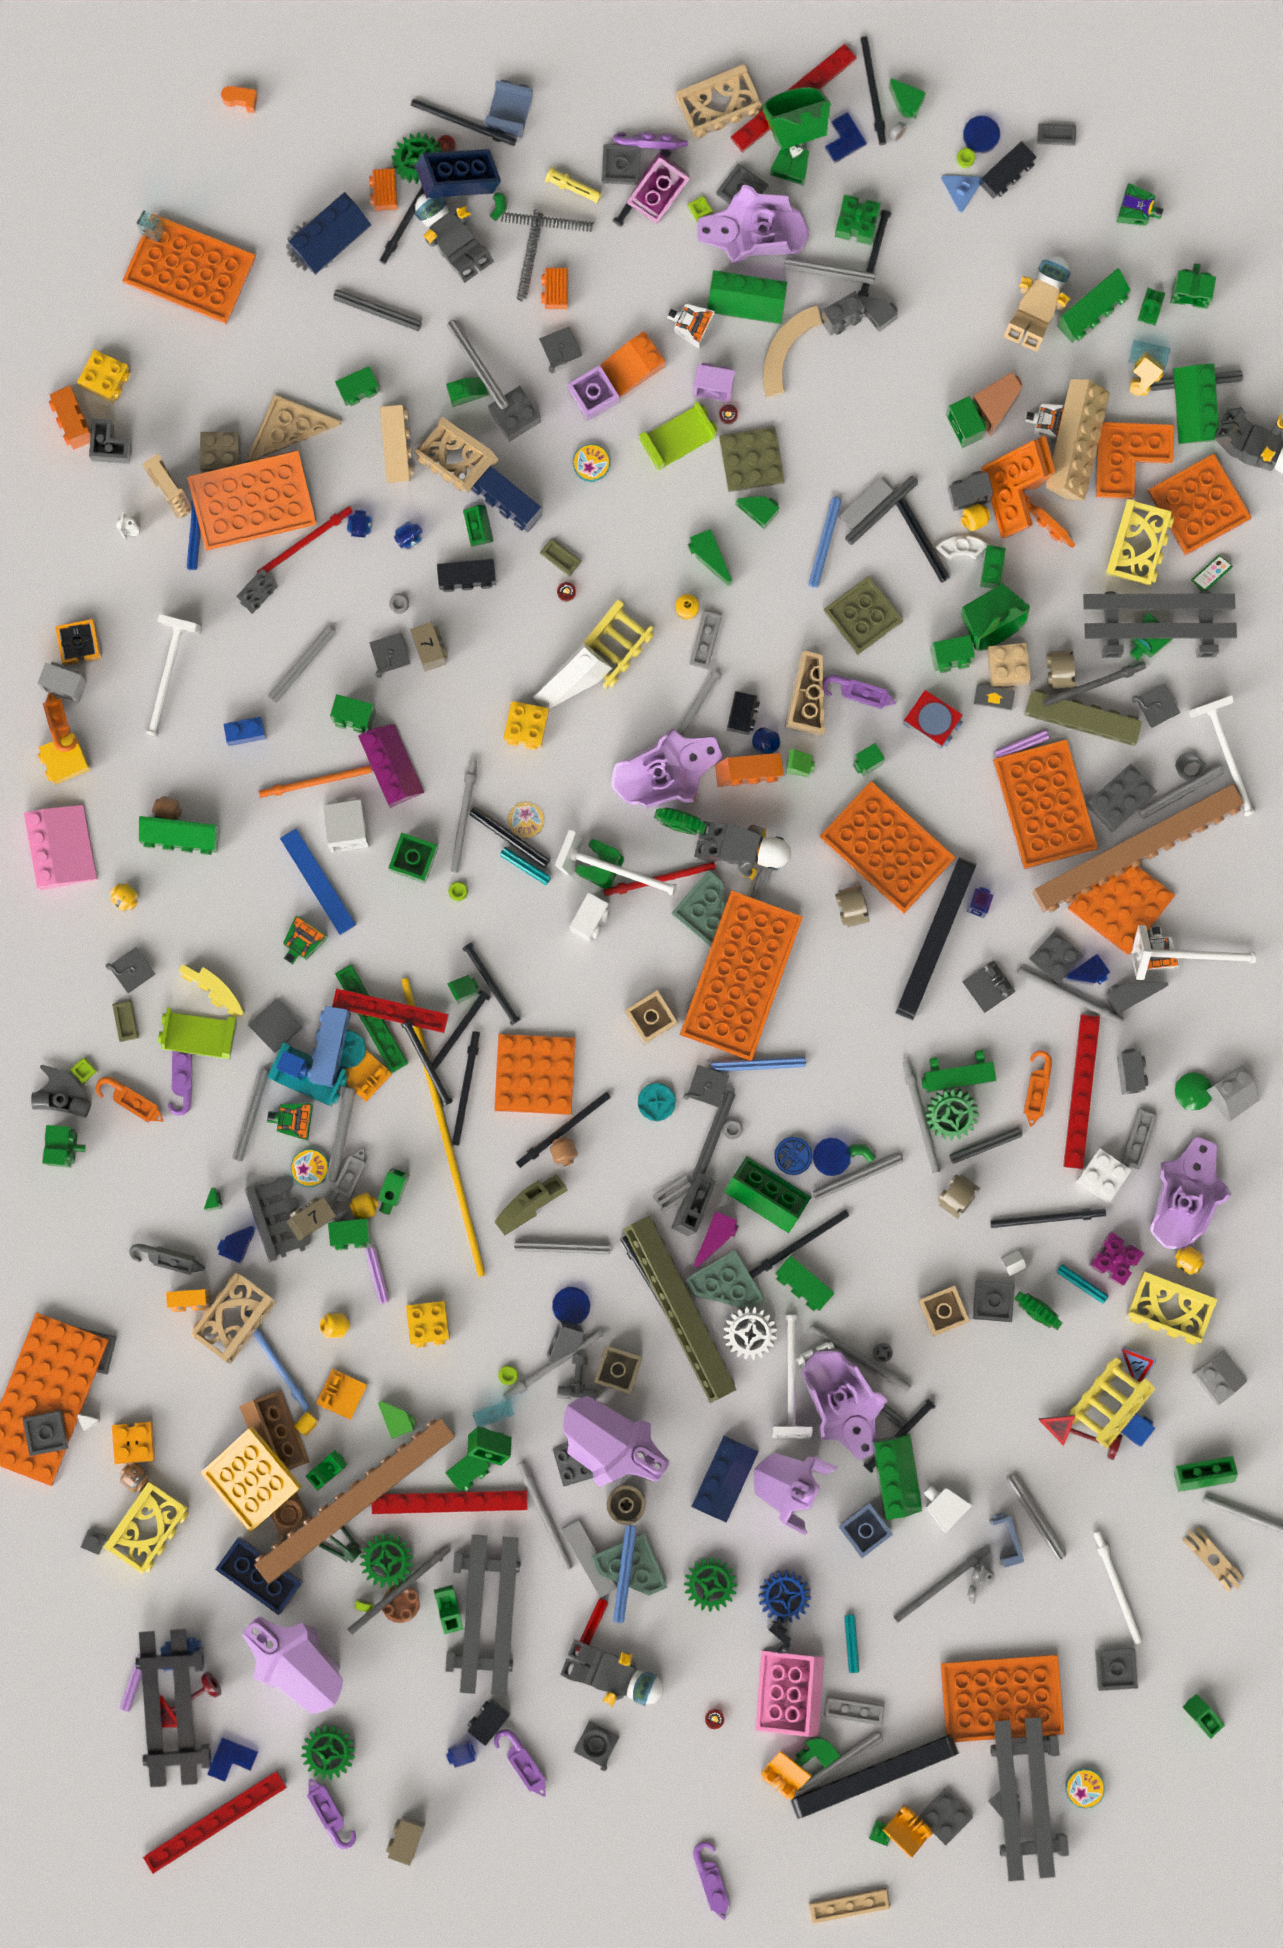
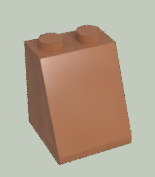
(997, 400)

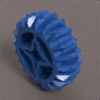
(780, 1579)

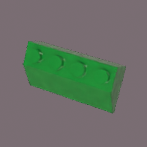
(747, 297)
(1094, 306)
(1196, 403)
(178, 834)
(767, 1194)
(897, 1476)

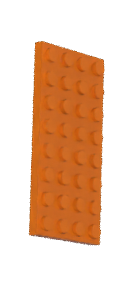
(741, 975)
(49, 1376)

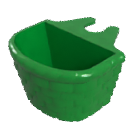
(797, 116)
(994, 617)

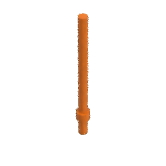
(279, 789)

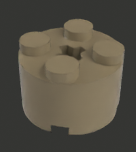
(1062, 669)
(853, 906)
(958, 1196)
(617, 1511)

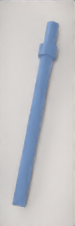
(296, 1392)

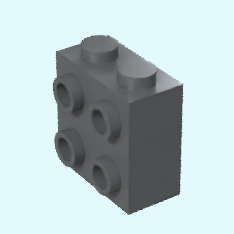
(843, 313)
(1131, 1072)

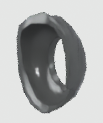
(1188, 758)

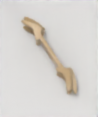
(1205, 1550)

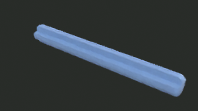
(825, 542)
(756, 1064)
(624, 1574)

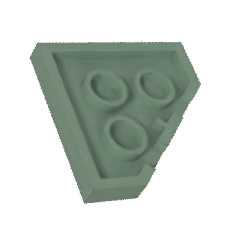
(702, 907)
(726, 1282)
(645, 1571)

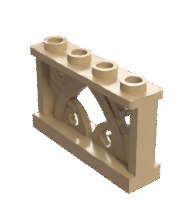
(716, 83)
(448, 432)
(161, 478)
(259, 1312)

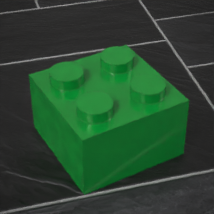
(966, 421)
(952, 654)
(352, 714)
(413, 858)
(349, 1233)

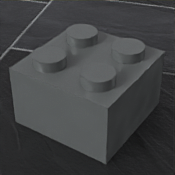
(517, 417)

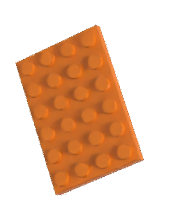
(190, 270)
(251, 500)
(1045, 804)
(887, 847)
(1001, 1690)

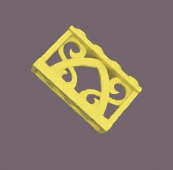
(1131, 518)
(1197, 1300)
(120, 1535)

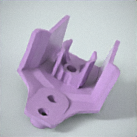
(755, 226)
(665, 770)
(1187, 1196)
(843, 1401)
(610, 1442)
(780, 1481)
(295, 1664)

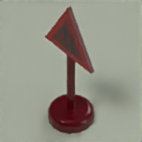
(1061, 1426)
(209, 1684)

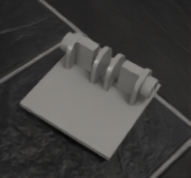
(979, 1574)

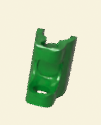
(596, 875)

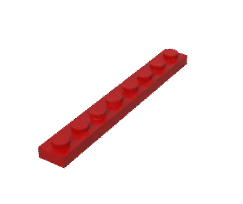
(815, 78)
(1081, 1092)
(451, 1502)
(214, 1822)

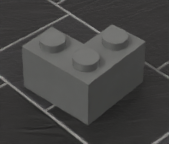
(104, 447)
(970, 492)

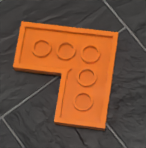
(1123, 446)
(1008, 479)

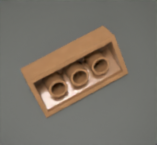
(275, 1425)

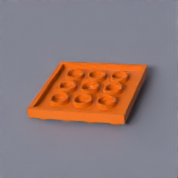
(1201, 504)
(1122, 905)
(534, 1074)

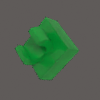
(878, 1835)

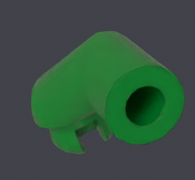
(501, 206)
(861, 1149)

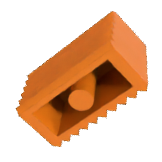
(384, 189)
(555, 288)

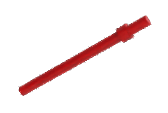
(335, 520)
(622, 888)

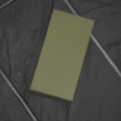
(560, 557)
(125, 1021)

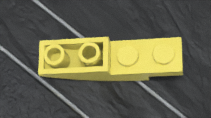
(220, 993)

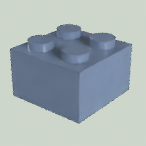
(865, 1530)

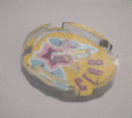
(526, 819)

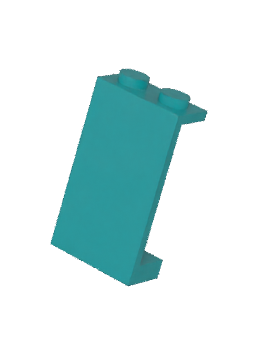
(321, 1093)

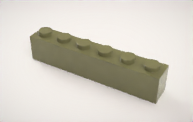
(1085, 718)

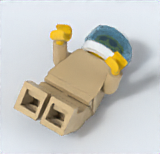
(1039, 302)

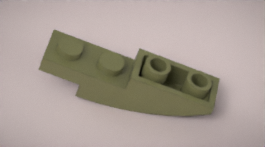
(525, 1204)

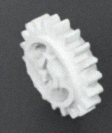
(741, 1331)

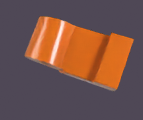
(240, 96)

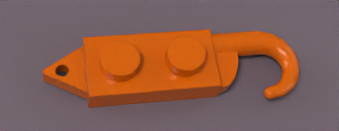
(1043, 519)
(57, 722)
(1038, 1089)
(131, 1100)

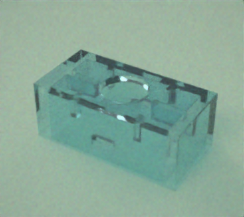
(150, 226)
(1138, 349)
(502, 1411)

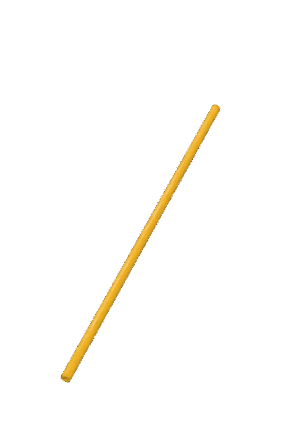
(448, 1146)

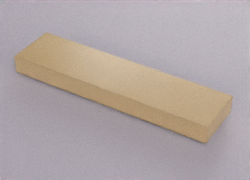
(849, 1905)

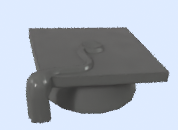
(560, 348)
(389, 653)
(1157, 705)
(131, 970)
(707, 1086)
(596, 1744)

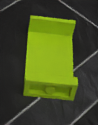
(679, 436)
(197, 1034)

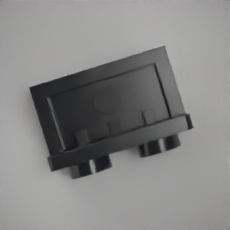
(780, 1632)

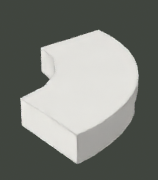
(961, 545)

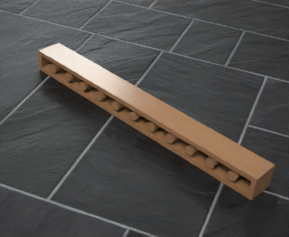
(1137, 848)
(354, 1501)

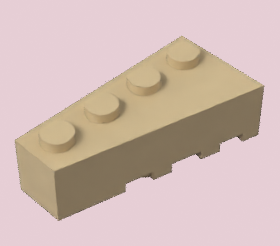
(395, 443)
(807, 696)

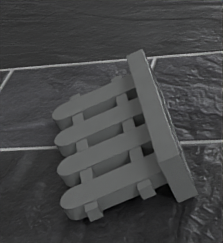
(270, 1211)

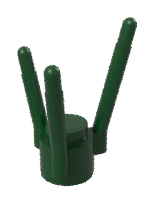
(350, 1552)

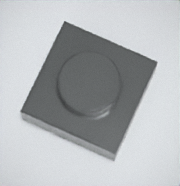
(93, 1541)

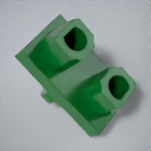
(1151, 306)

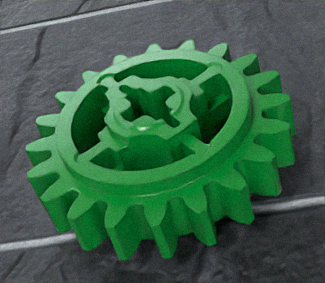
(415, 148)
(680, 821)
(959, 1112)
(1038, 1310)
(378, 1561)
(727, 1590)
(318, 1750)

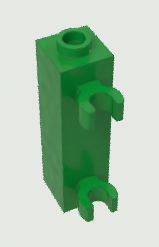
(960, 1076)

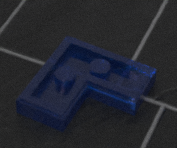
(849, 141)
(228, 1754)

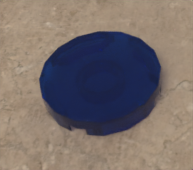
(981, 134)
(832, 1156)
(571, 1305)

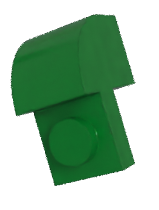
(326, 1470)
(448, 1609)
(821, 1749)

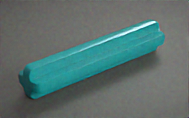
(525, 866)
(1082, 1283)
(851, 1641)

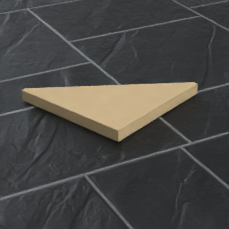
(287, 425)

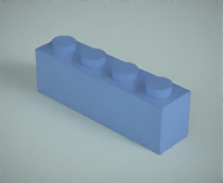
(329, 1046)

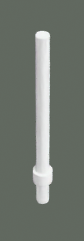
(1104, 1551)

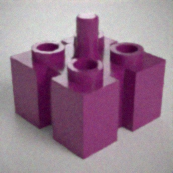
(1116, 1259)

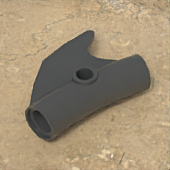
(61, 1085)

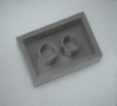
(1121, 797)

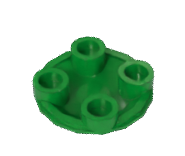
(1191, 1091)

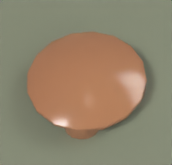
(403, 1607)

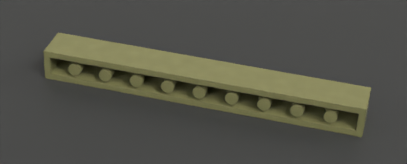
(680, 1309)

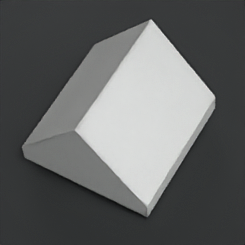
(1013, 1263)
(87, 1421)

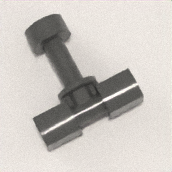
(577, 1389)

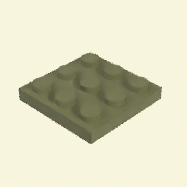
(751, 459)
(863, 615)

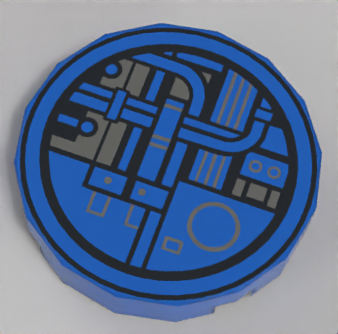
(793, 1156)

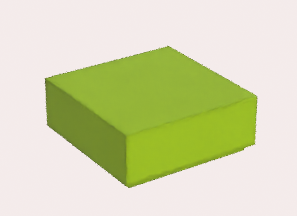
(699, 208)
(83, 1070)

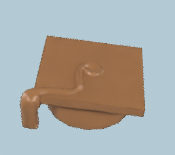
(289, 1516)

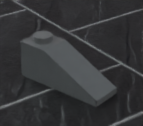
(1128, 995)
(694, 1205)

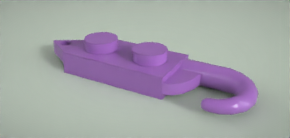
(651, 140)
(860, 692)
(181, 1080)
(523, 1763)
(328, 1813)
(711, 1881)

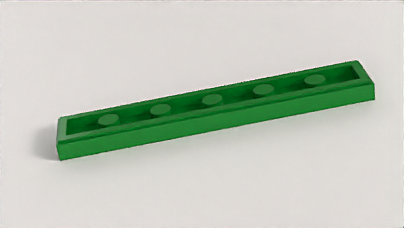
(376, 1027)

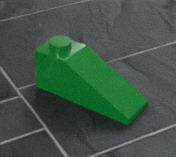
(708, 553)

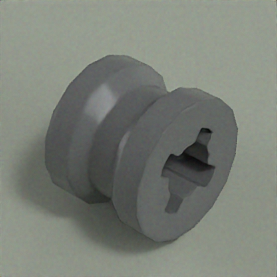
(882, 1352)

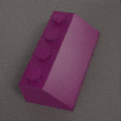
(391, 764)

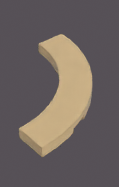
(781, 345)

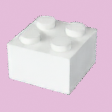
(589, 917)
(1103, 1175)

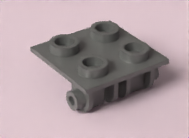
(256, 591)
(989, 986)
(569, 1468)

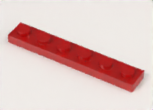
(390, 1010)

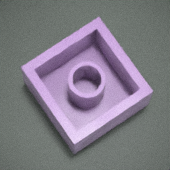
(713, 382)
(593, 393)

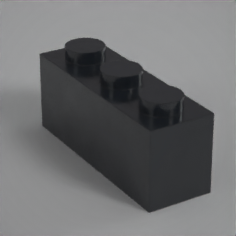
(1008, 170)
(466, 575)

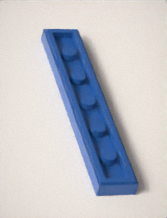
(317, 881)

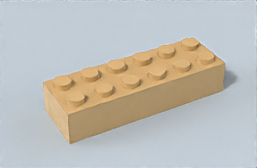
(1078, 439)

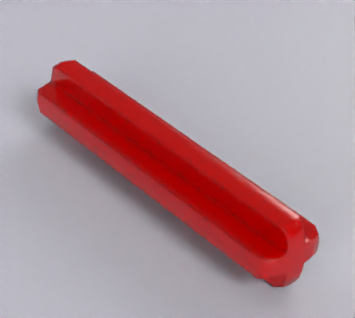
(593, 1622)

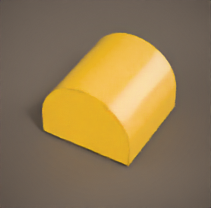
(306, 1423)

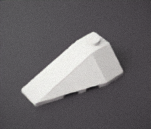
(574, 676)

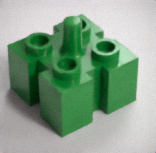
(857, 219)
(1193, 288)
(59, 1146)

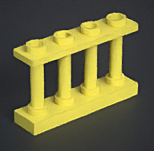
(605, 627)
(1118, 1419)

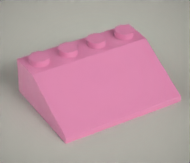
(60, 846)
(790, 1693)

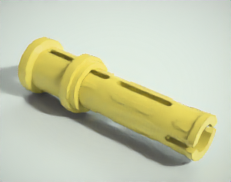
(563, 182)

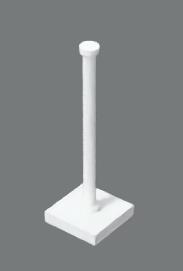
(178, 628)
(1212, 710)
(572, 852)
(1142, 952)
(791, 1430)

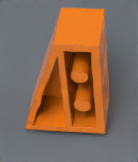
(70, 417)
(749, 769)

